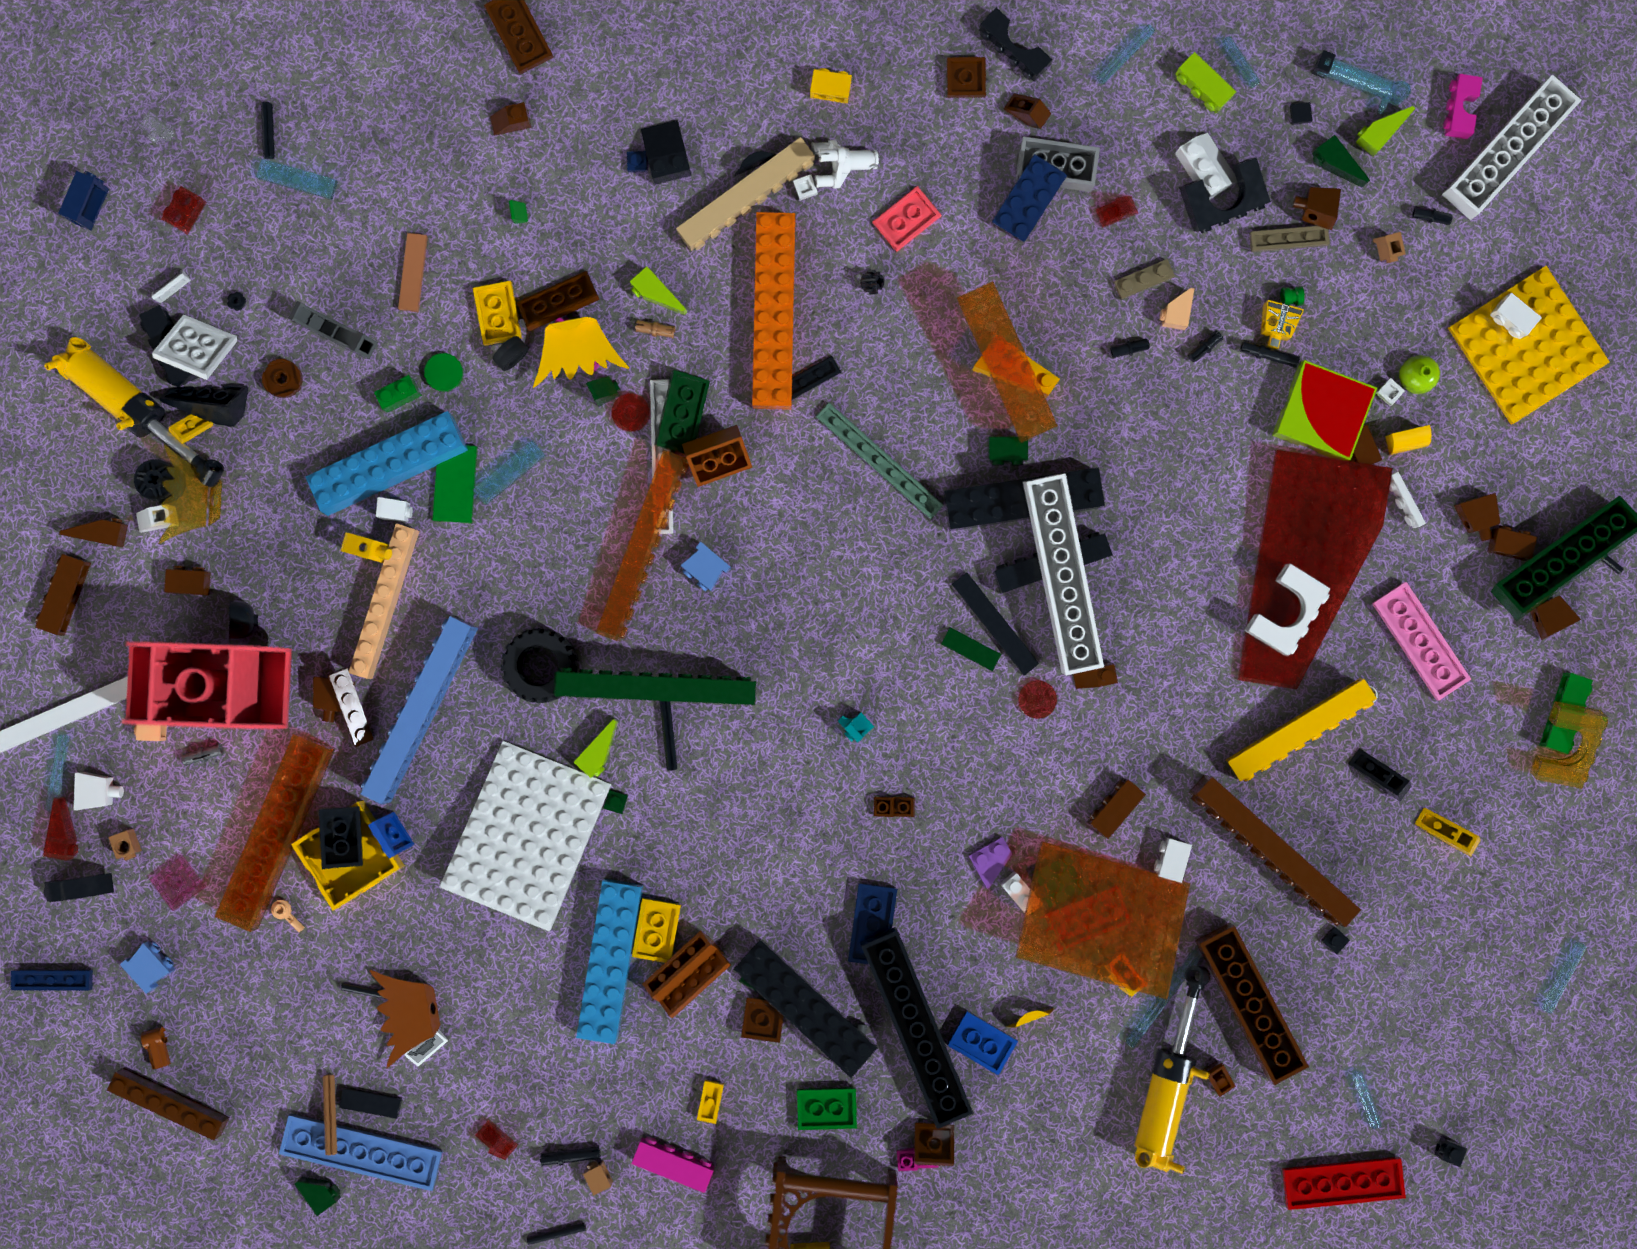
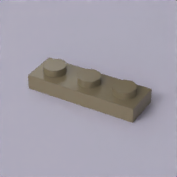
(1144, 279)

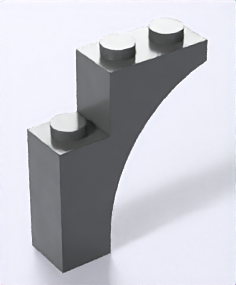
(333, 330)

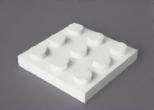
(194, 347)

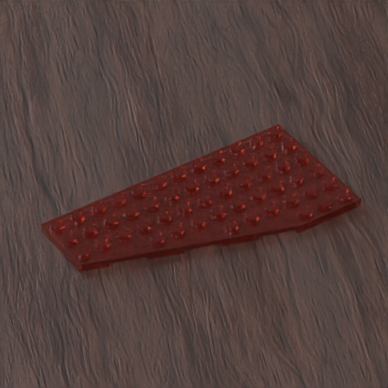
(1324, 522)

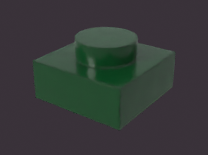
(615, 802)

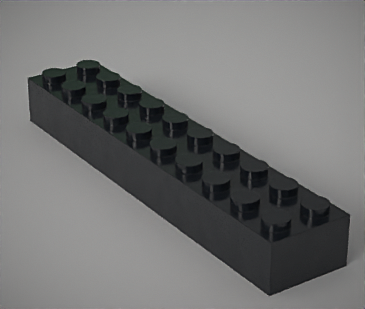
(916, 1027)

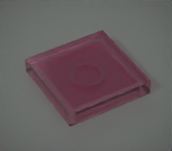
(178, 883)

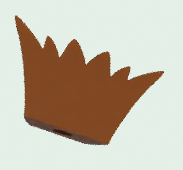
(408, 1013)

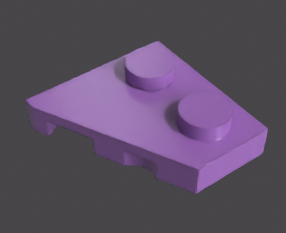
(991, 860)

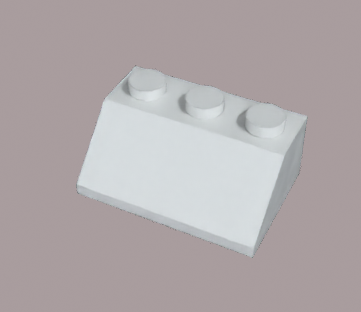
(1205, 162)

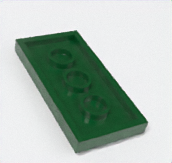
(681, 411)

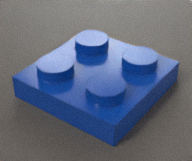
(391, 835)

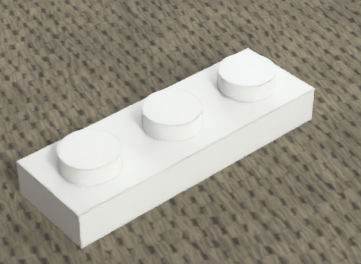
(1405, 501)

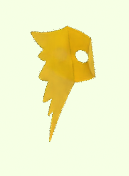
(574, 345)

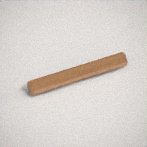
(329, 1114)

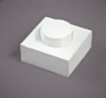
(805, 187)
(1390, 392)

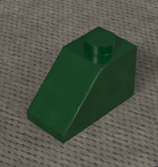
(603, 390)
(318, 1193)

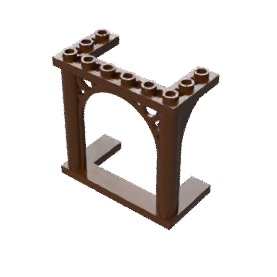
(791, 1180)

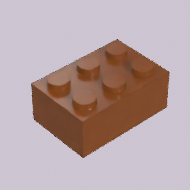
(717, 455)

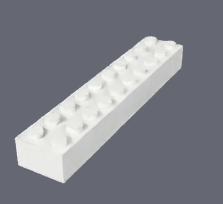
(1063, 574)

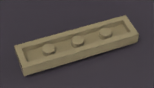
(1288, 238)

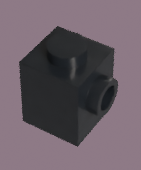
(1450, 1151)

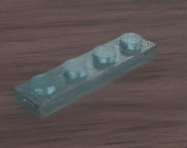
(296, 179)
(509, 472)

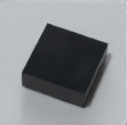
(1301, 113)

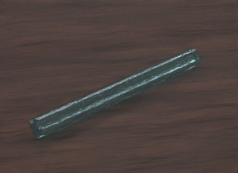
(1158, 1005)

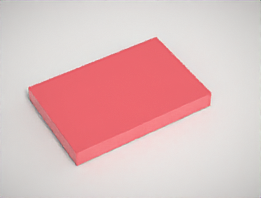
(906, 218)

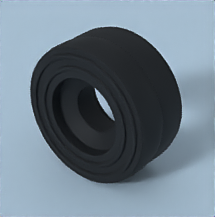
(510, 353)

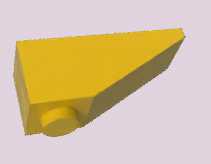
(1448, 831)

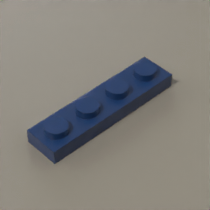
(51, 980)

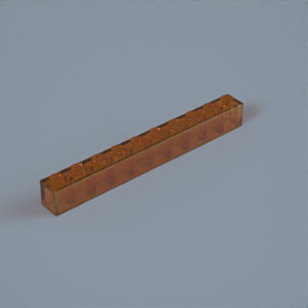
(642, 545)

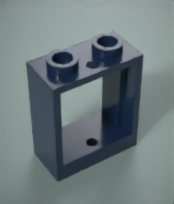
(84, 200)

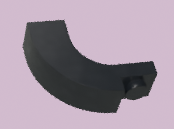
(78, 887)

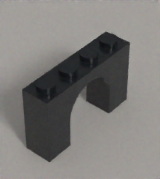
(1251, 196)

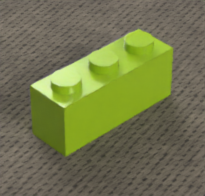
(1205, 83)

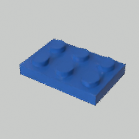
(982, 1042)

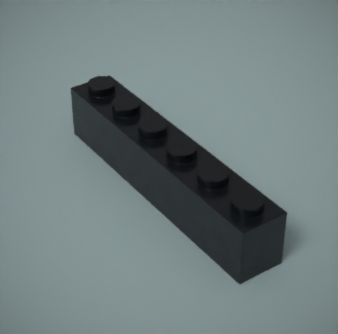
(1029, 571)

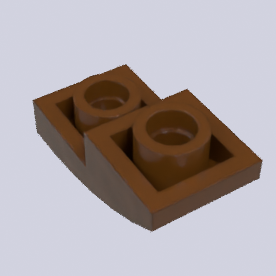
(894, 806)

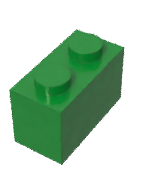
(398, 393)

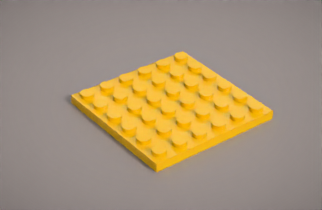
(1538, 366)

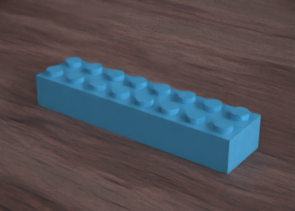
(386, 463)
(609, 961)

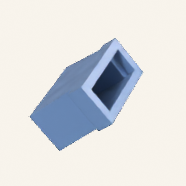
(705, 567)
(148, 966)

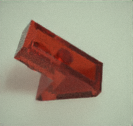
(1116, 211)
(498, 1141)

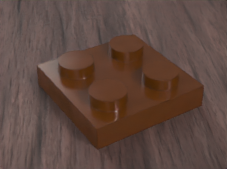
(966, 77)
(761, 1021)
(933, 1145)

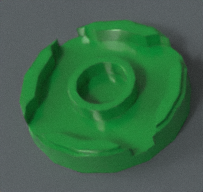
(443, 372)

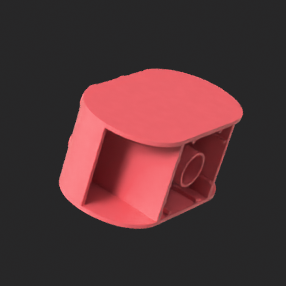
(208, 685)

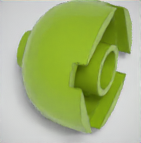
(1419, 374)

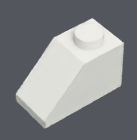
(393, 510)

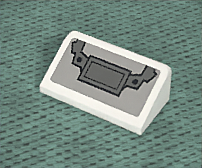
(170, 286)
(426, 1048)

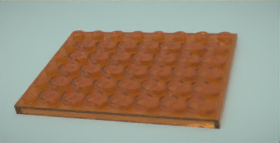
(1103, 920)

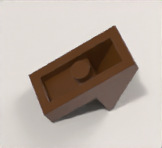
(1219, 1078)

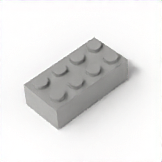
(1074, 159)

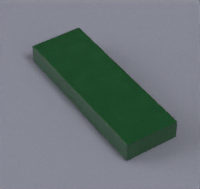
(971, 649)

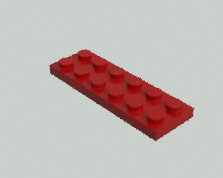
(1343, 1183)

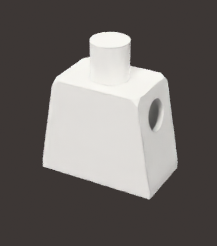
(94, 791)

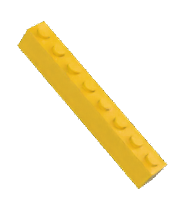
(1301, 729)

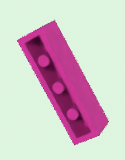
(673, 1164)

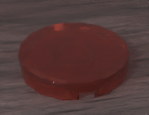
(630, 412)
(1033, 703)

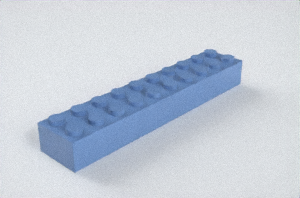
(418, 710)

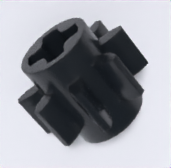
(872, 282)

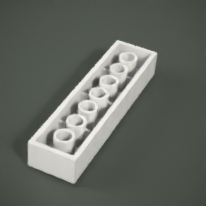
(1511, 147)

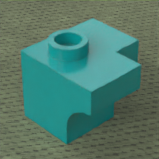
(856, 727)

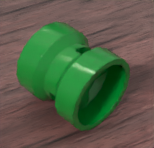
(1292, 296)

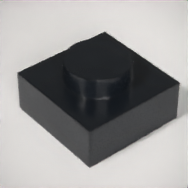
(1335, 940)

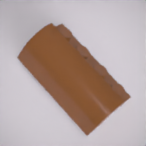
(686, 974)

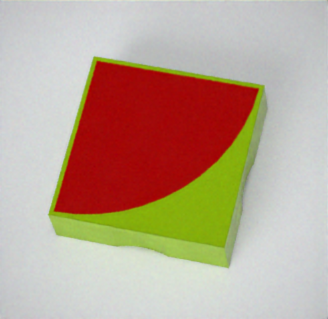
(1324, 411)

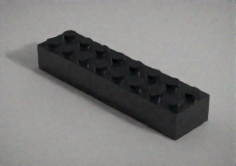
(1008, 503)
(806, 1008)

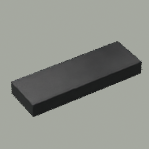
(814, 376)
(370, 1102)

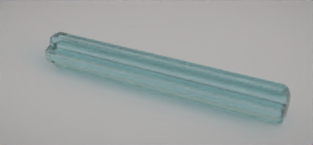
(1125, 54)
(57, 770)
(1563, 977)

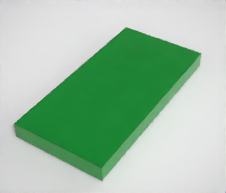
(455, 488)

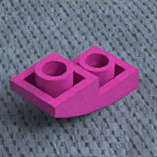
(905, 1161)

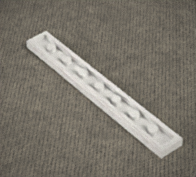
(658, 393)
(63, 714)

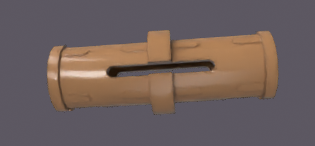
(655, 329)

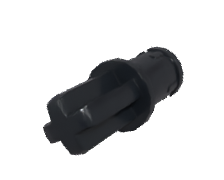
(1432, 215)
(1205, 346)
(1129, 348)

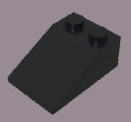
(665, 152)
(340, 837)

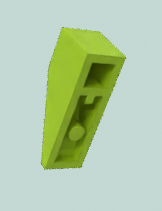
(1380, 131)
(654, 291)
(596, 754)

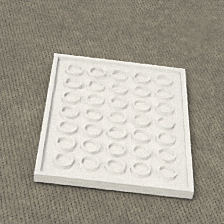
(525, 836)

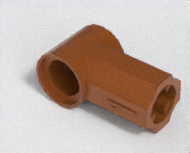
(155, 1043)

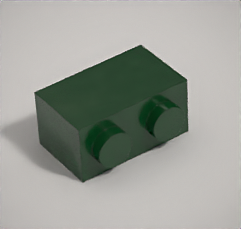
(1007, 450)

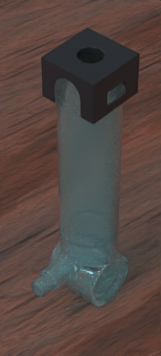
(1361, 79)

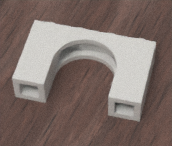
(1311, 596)

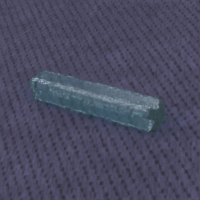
(1240, 62)
(1366, 1100)

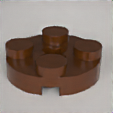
(272, 374)

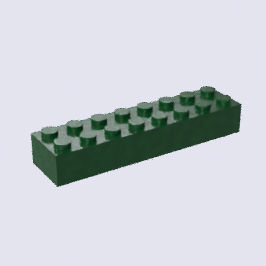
(1567, 558)

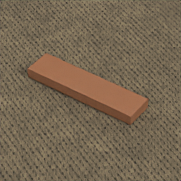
(412, 272)

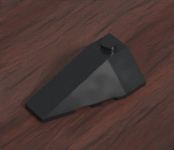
(214, 405)

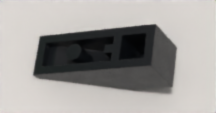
(1380, 775)

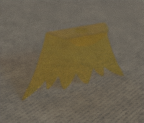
(188, 498)

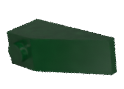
(1336, 159)

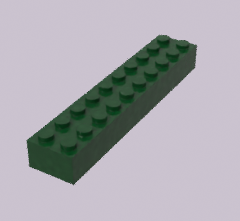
(659, 688)

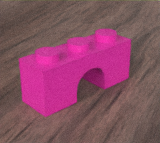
(1459, 122)

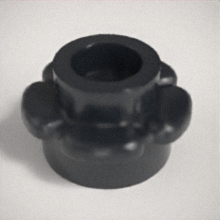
(231, 301)

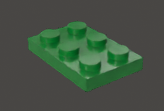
(827, 1108)

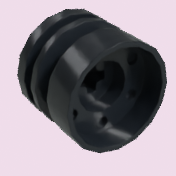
(146, 477)

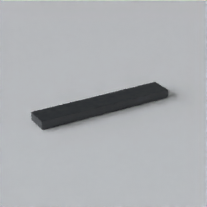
(995, 624)

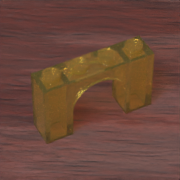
(1573, 769)

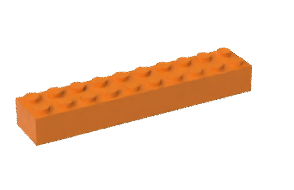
(773, 311)

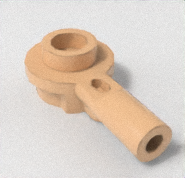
(282, 909)

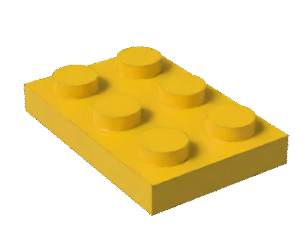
(497, 312)
(656, 930)

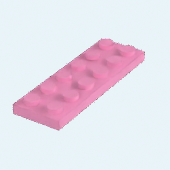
(1421, 641)

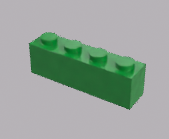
(1571, 690)

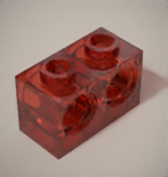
(188, 212)

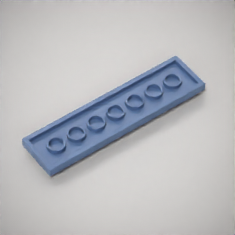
(362, 1153)

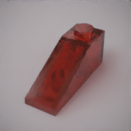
(61, 835)

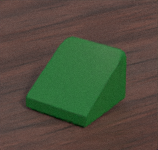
(518, 212)

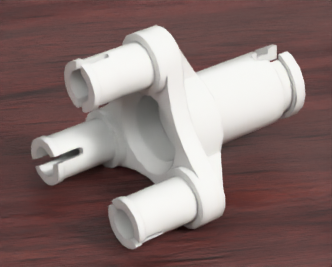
(842, 162)

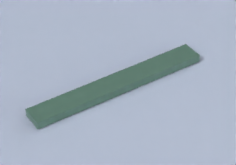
(879, 460)

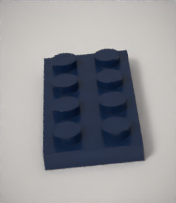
(1029, 197)
(872, 916)

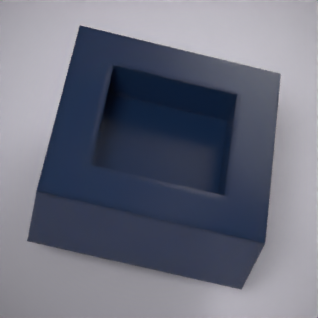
(636, 161)

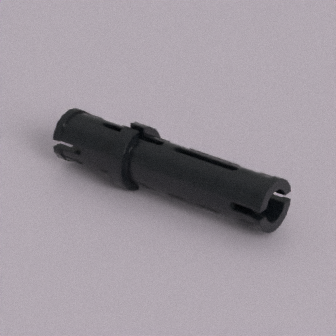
(1265, 352)
(570, 1156)

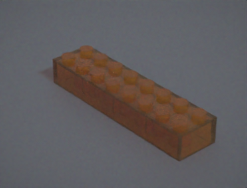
(1006, 362)

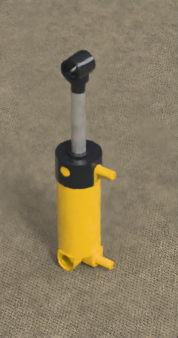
(125, 402)
(1169, 1088)

